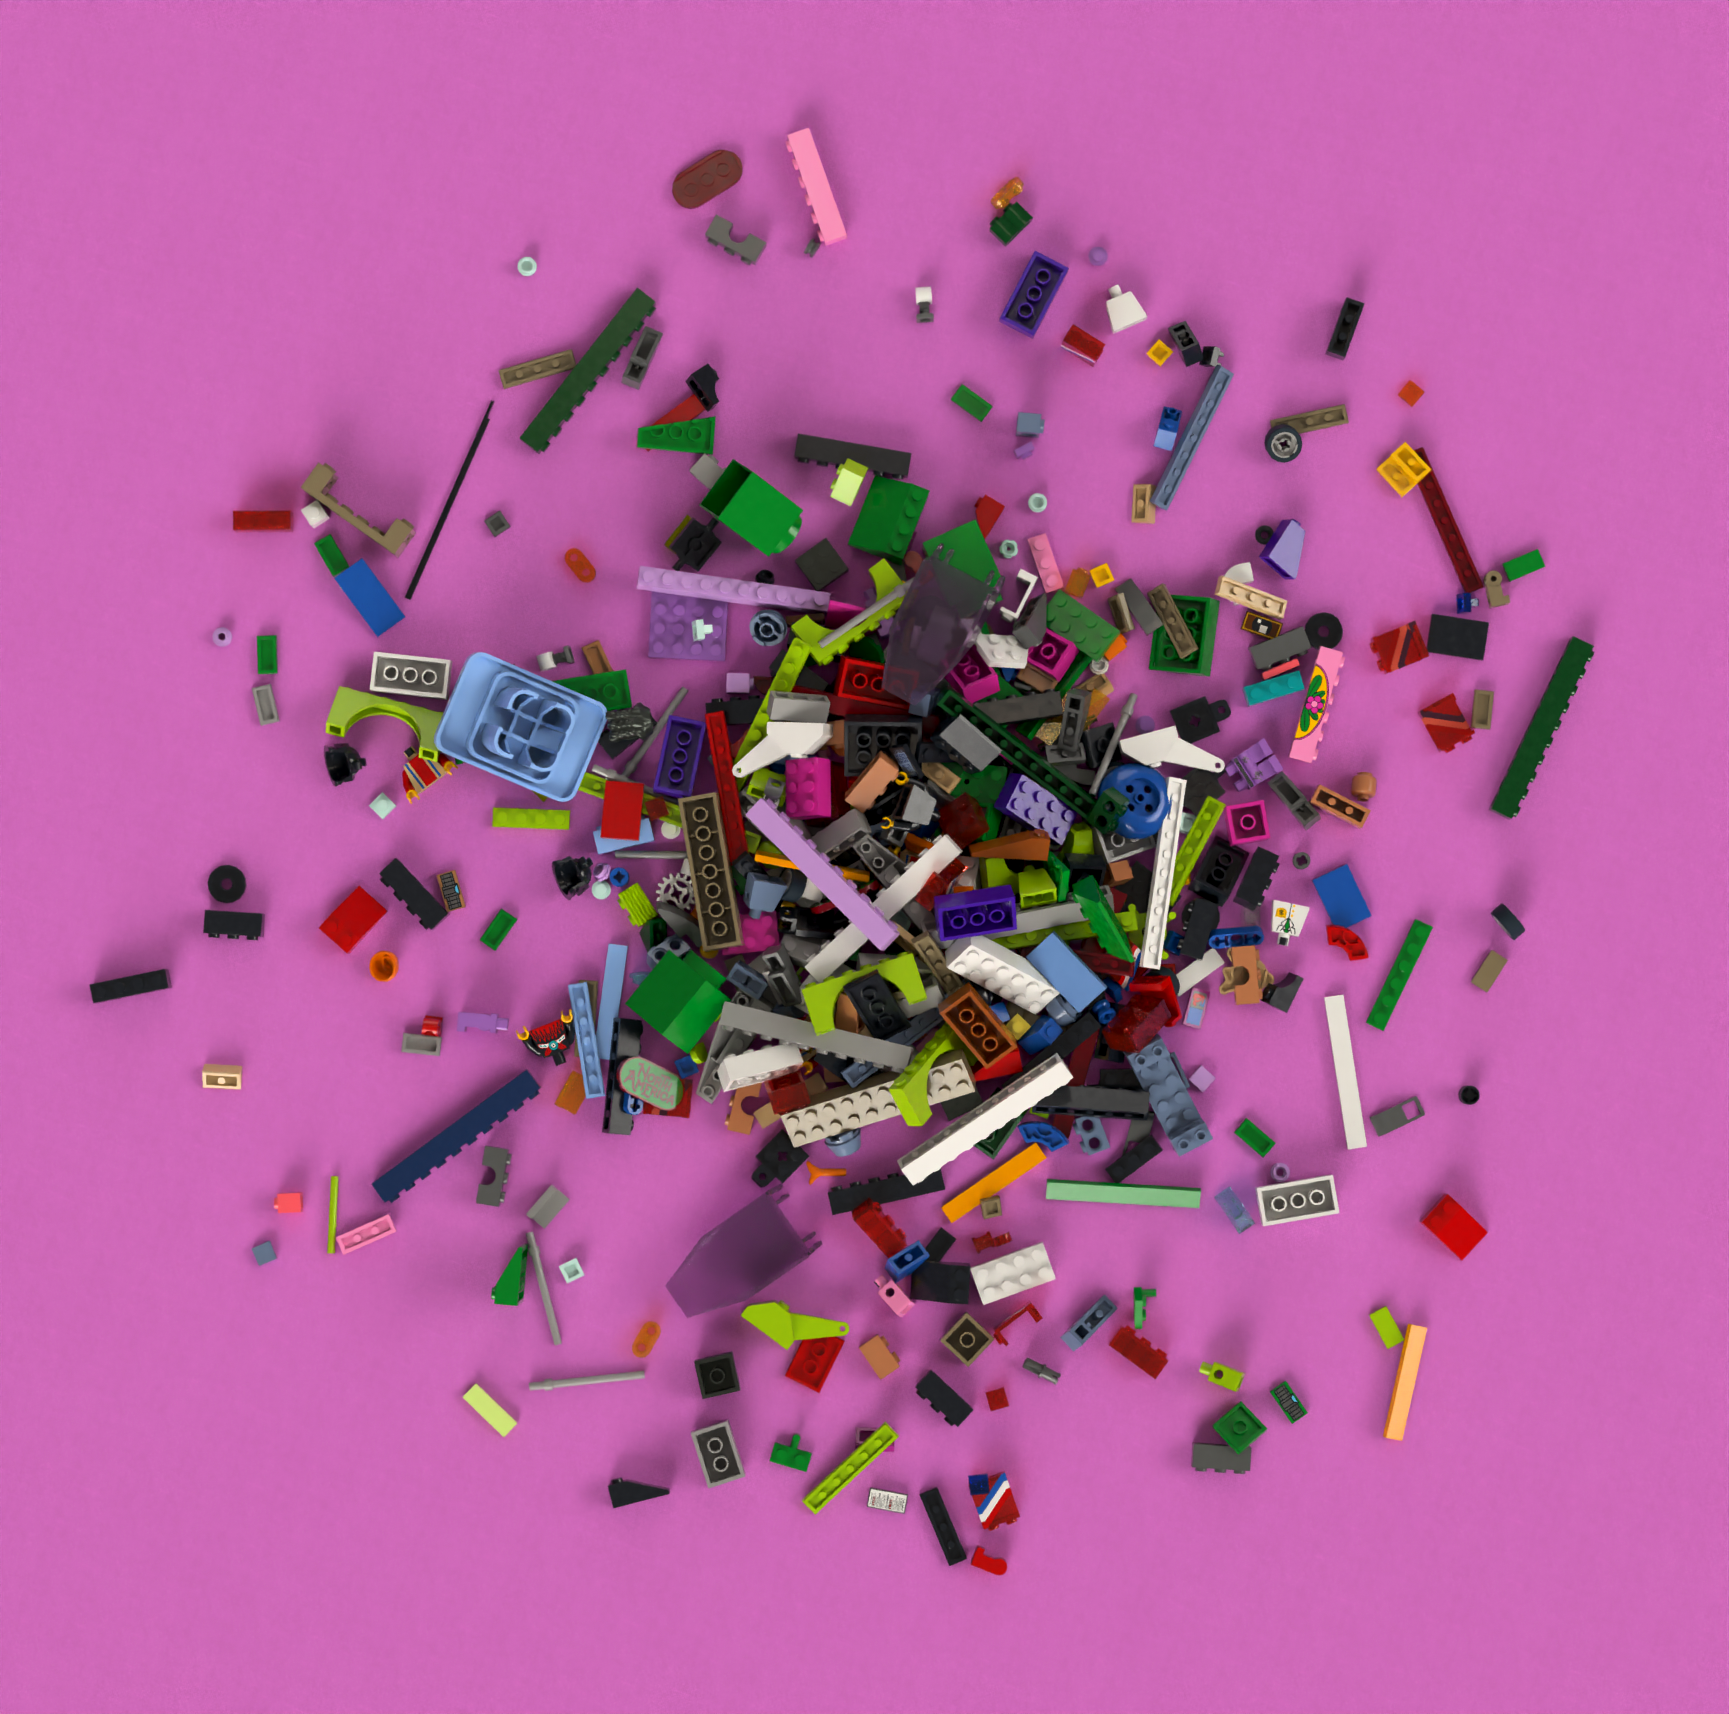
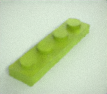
(531, 818)

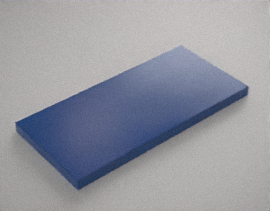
(369, 597)

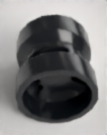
(1471, 1093)

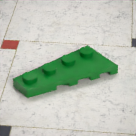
(686, 436)
(1058, 873)

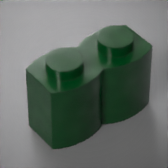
(1010, 223)

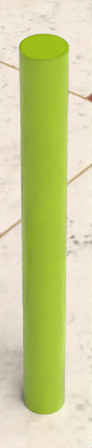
(332, 1214)

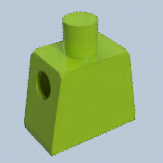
(1035, 887)
(1231, 1377)

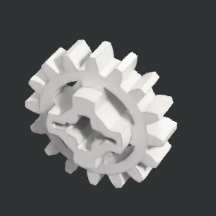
(685, 890)

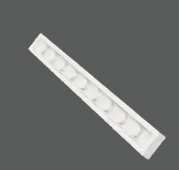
(1162, 877)

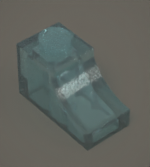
(1234, 1210)

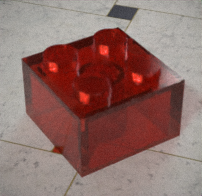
(963, 820)
(787, 1092)

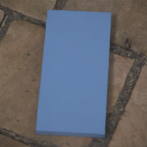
(1066, 971)

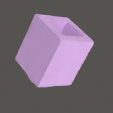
(739, 683)

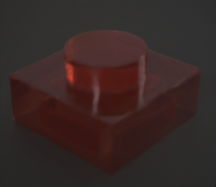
(656, 808)
(997, 1399)

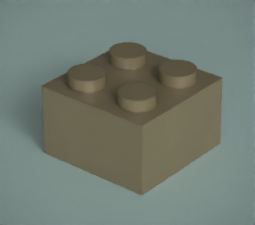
(967, 1339)

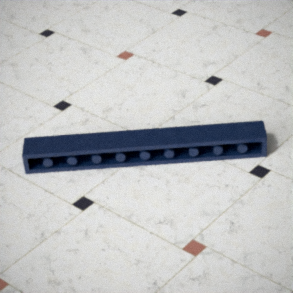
(455, 1136)

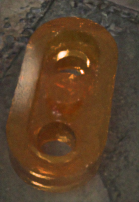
(579, 565)

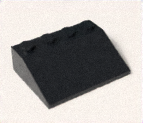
(871, 733)

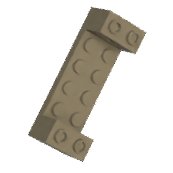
(318, 486)

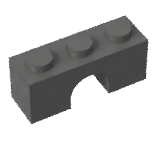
(748, 250)
(493, 1193)

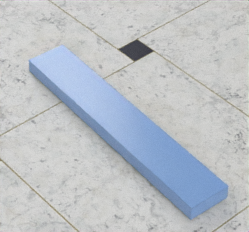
(610, 997)
(586, 1040)

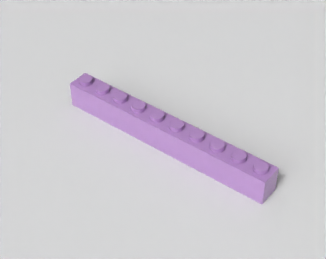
(732, 590)
(823, 874)

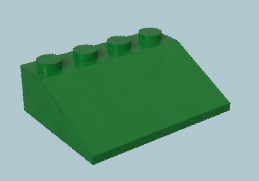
(889, 518)
(1201, 619)
(1102, 918)
(511, 1285)

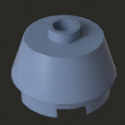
(768, 627)
(1062, 1011)
(844, 1143)

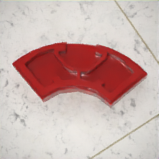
(1347, 940)

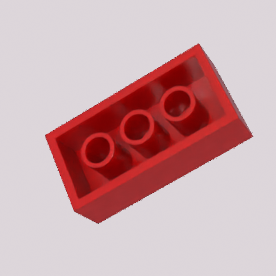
(863, 681)

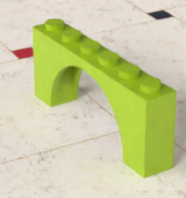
(810, 632)
(354, 705)
(996, 873)
(823, 996)
(911, 1086)

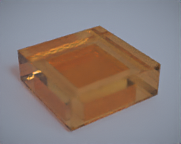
(1411, 393)

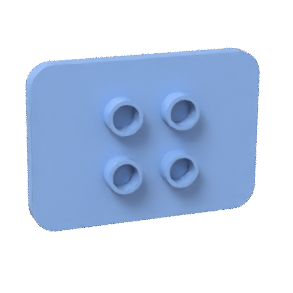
(520, 726)

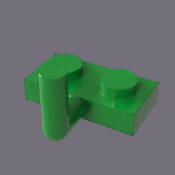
(1139, 1298)
(790, 1455)

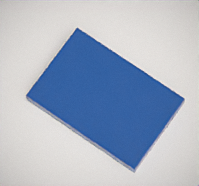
(1341, 897)

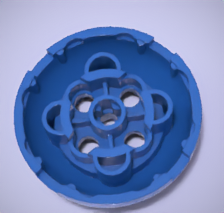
(1139, 823)

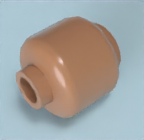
(1363, 786)

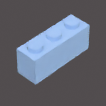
(609, 845)

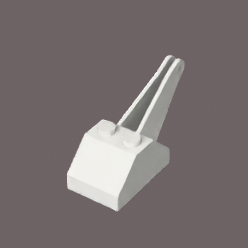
(784, 740)
(1165, 746)

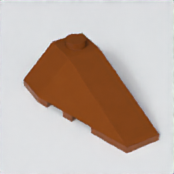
(1022, 845)

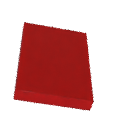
(622, 810)
(814, 1361)

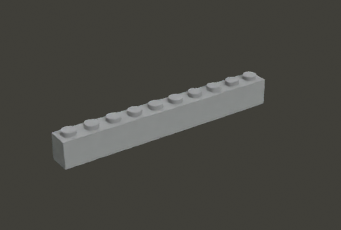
(1032, 918)
(801, 1032)

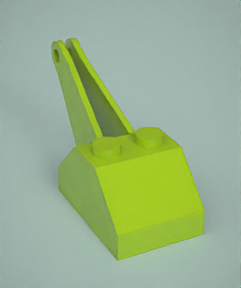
(785, 1326)

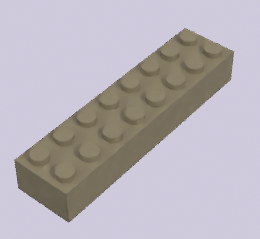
(711, 872)

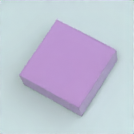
(1202, 1078)

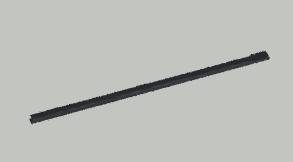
(450, 501)

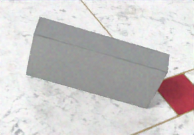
(265, 704)
(421, 1044)

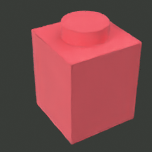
(289, 1202)

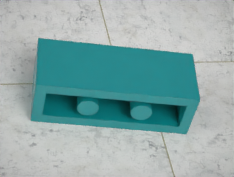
(1273, 688)

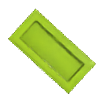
(1386, 1327)

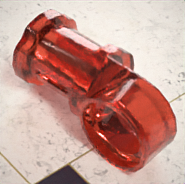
(986, 1241)

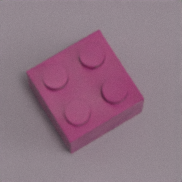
(1053, 655)
(1246, 823)

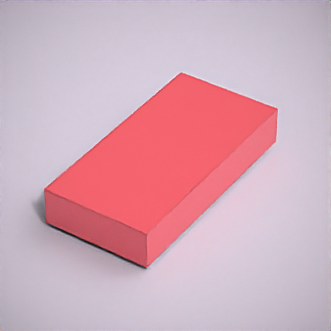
(1280, 669)

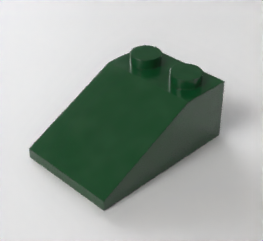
(997, 1139)

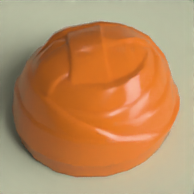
(384, 966)

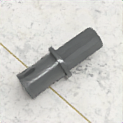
(1041, 1370)

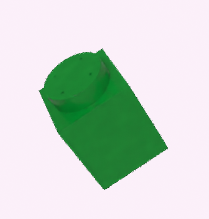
(753, 509)
(970, 552)
(680, 998)

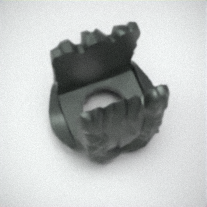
(630, 723)

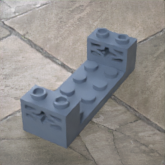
(1169, 1097)

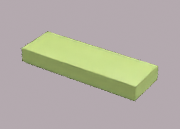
(490, 1410)

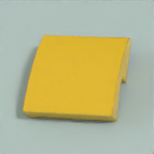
(1403, 469)

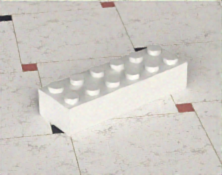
(1000, 972)

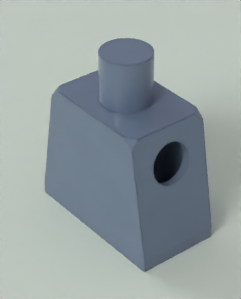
(762, 893)

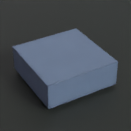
(264, 1253)

